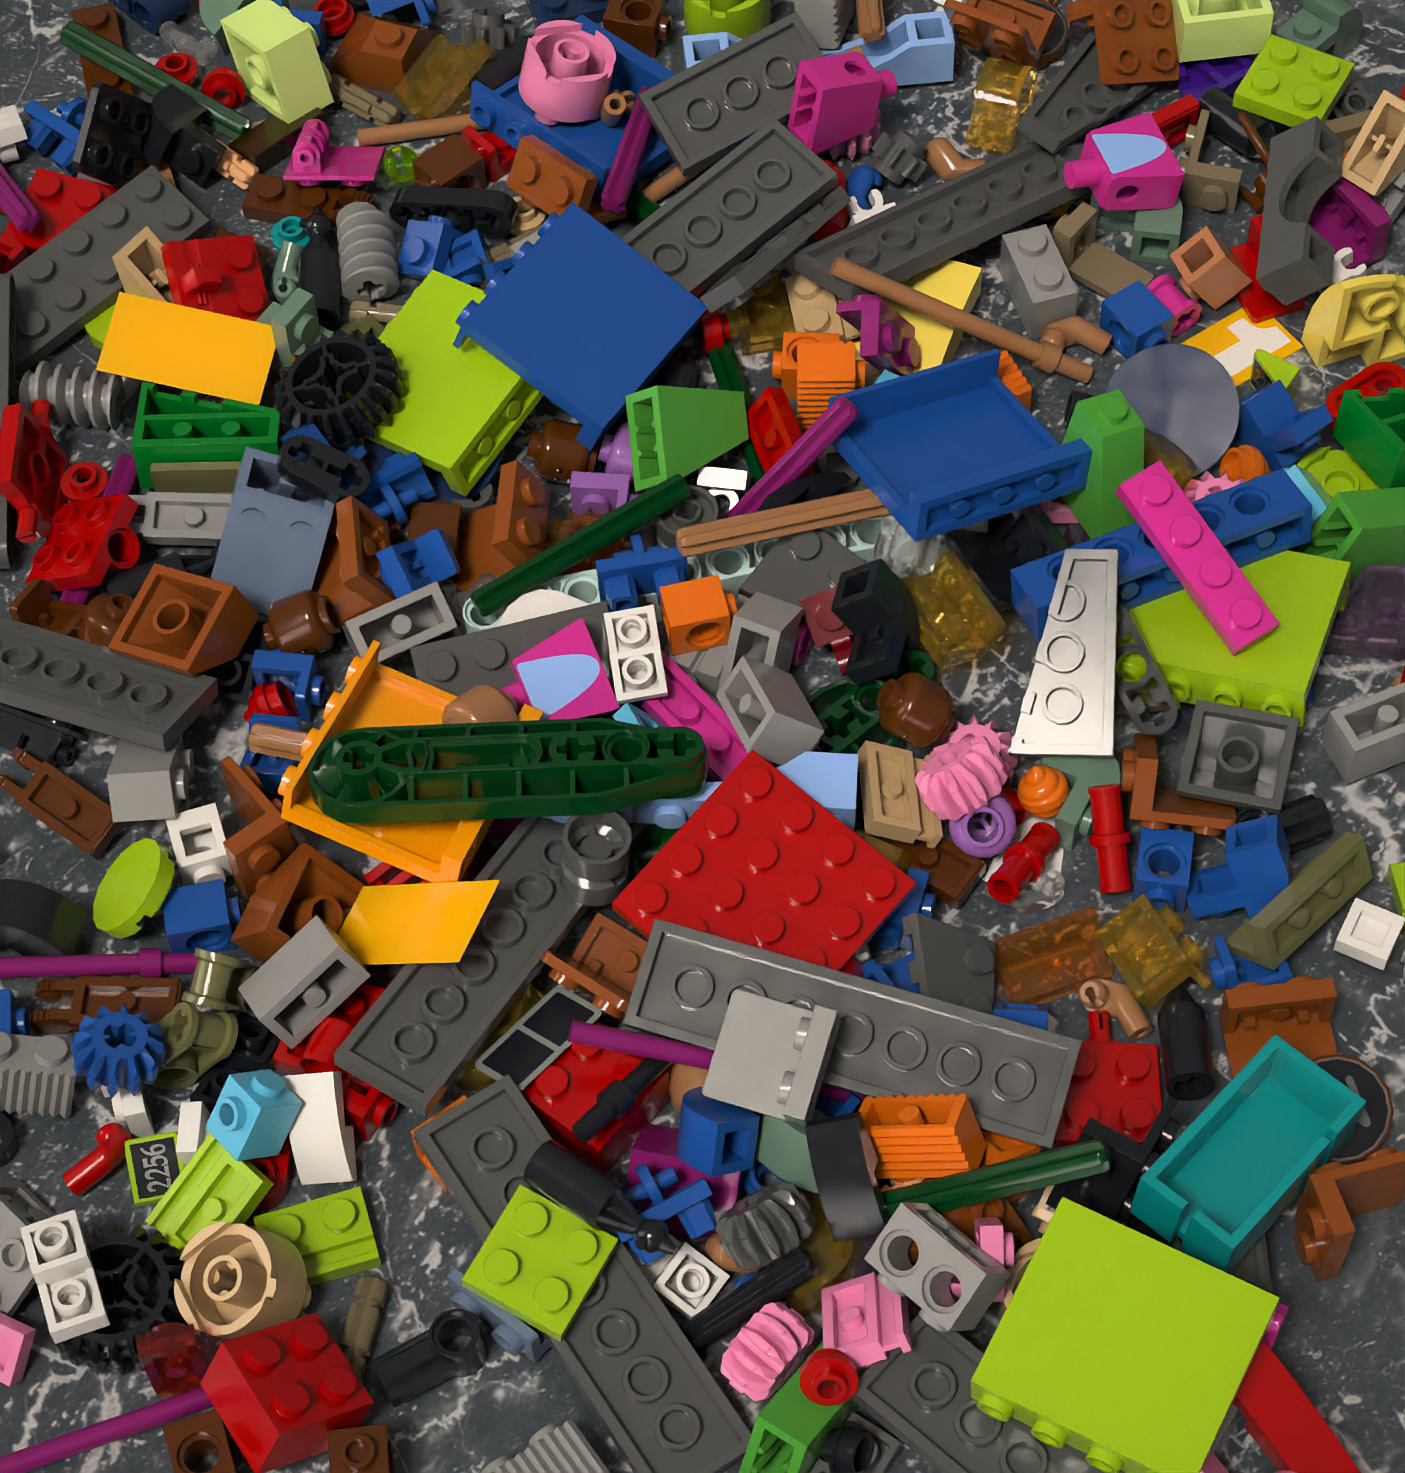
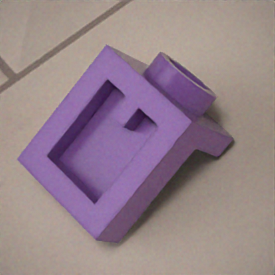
(600, 491)

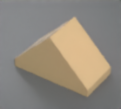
(1379, 147)
(142, 267)

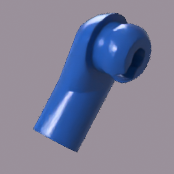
(861, 183)

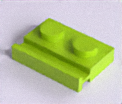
(207, 1192)
(329, 1234)

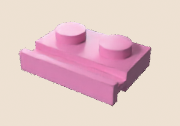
(864, 1320)

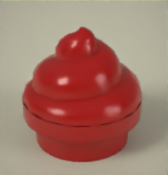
(271, 699)

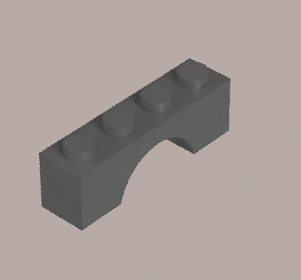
(1300, 169)

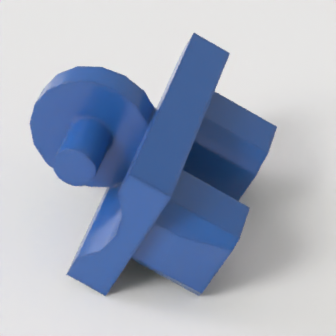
(48, 127)
(396, 487)
(638, 573)
(688, 1202)

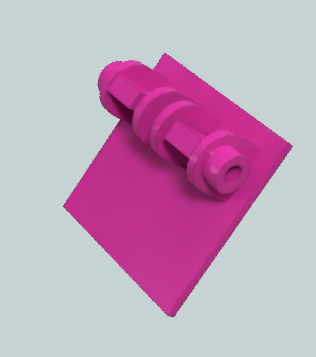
(318, 161)

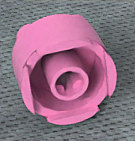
(566, 72)

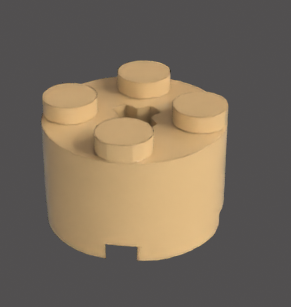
(240, 1280)

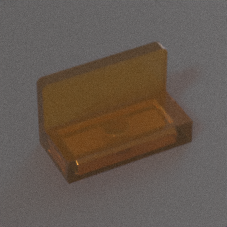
(1051, 958)

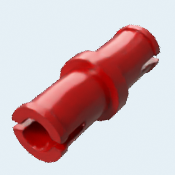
(1110, 838)
(1023, 862)

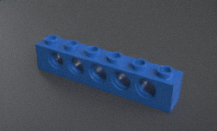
(1247, 519)

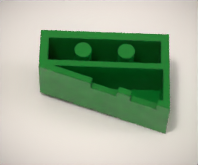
(195, 430)
(1374, 434)

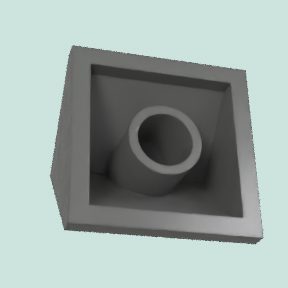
(1238, 756)

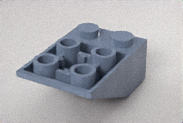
(270, 533)

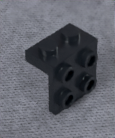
(111, 136)
(990, 556)
(1113, 1191)

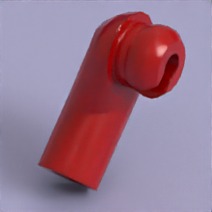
(100, 1160)

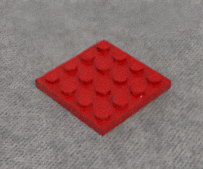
(768, 873)

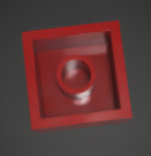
(570, 1089)
(284, 1392)

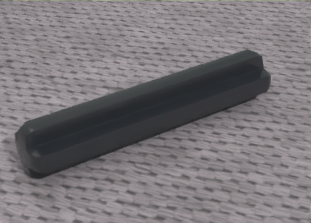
(749, 1298)

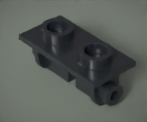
(48, 740)

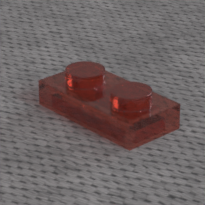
(172, 1358)

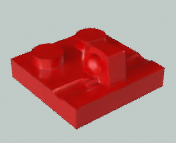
(216, 275)

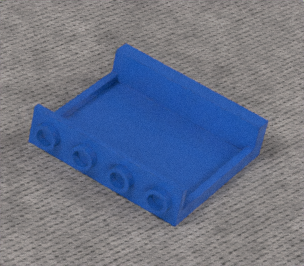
(584, 142)
(582, 319)
(955, 448)

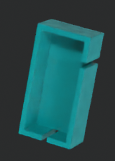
(1247, 1155)

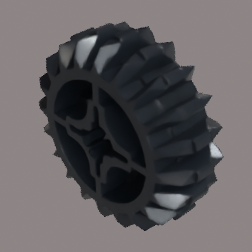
(341, 387)
(136, 1263)

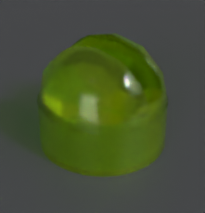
(407, 157)

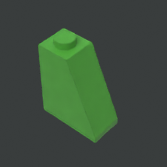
(681, 430)
(1117, 446)
(1361, 529)
(793, 1430)

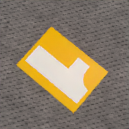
(1236, 340)

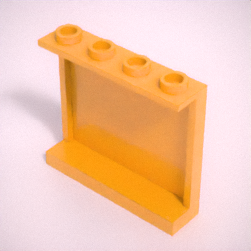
(383, 699)

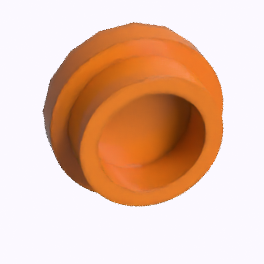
(1244, 463)
(1043, 791)

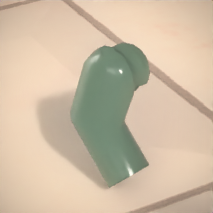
(285, 273)

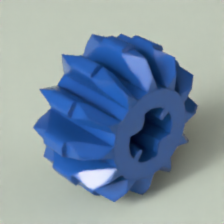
(118, 1050)

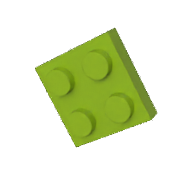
(1292, 83)
(539, 1263)

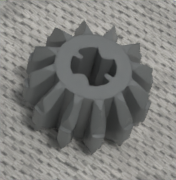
(765, 1225)

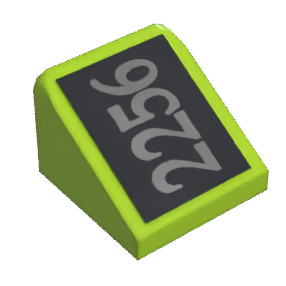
(1270, 368)
(152, 1166)

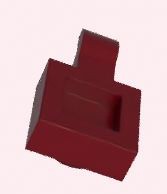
(826, 626)

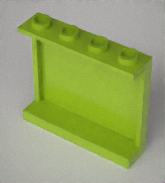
(456, 401)
(1269, 674)
(1121, 1346)

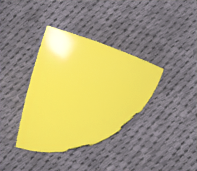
(951, 283)
(1358, 319)

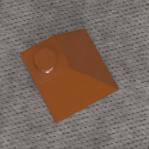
(379, 51)
(184, 622)
(291, 897)

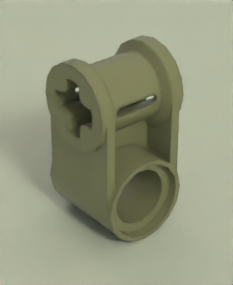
(218, 980)
(193, 1044)

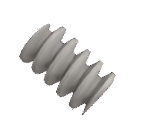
(366, 253)
(75, 397)

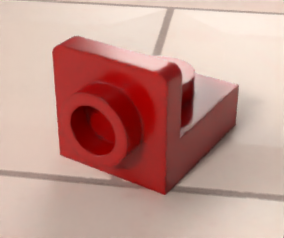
(496, 153)
(368, 1111)

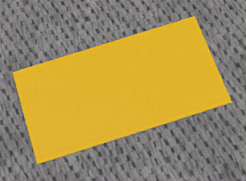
(188, 348)
(416, 921)

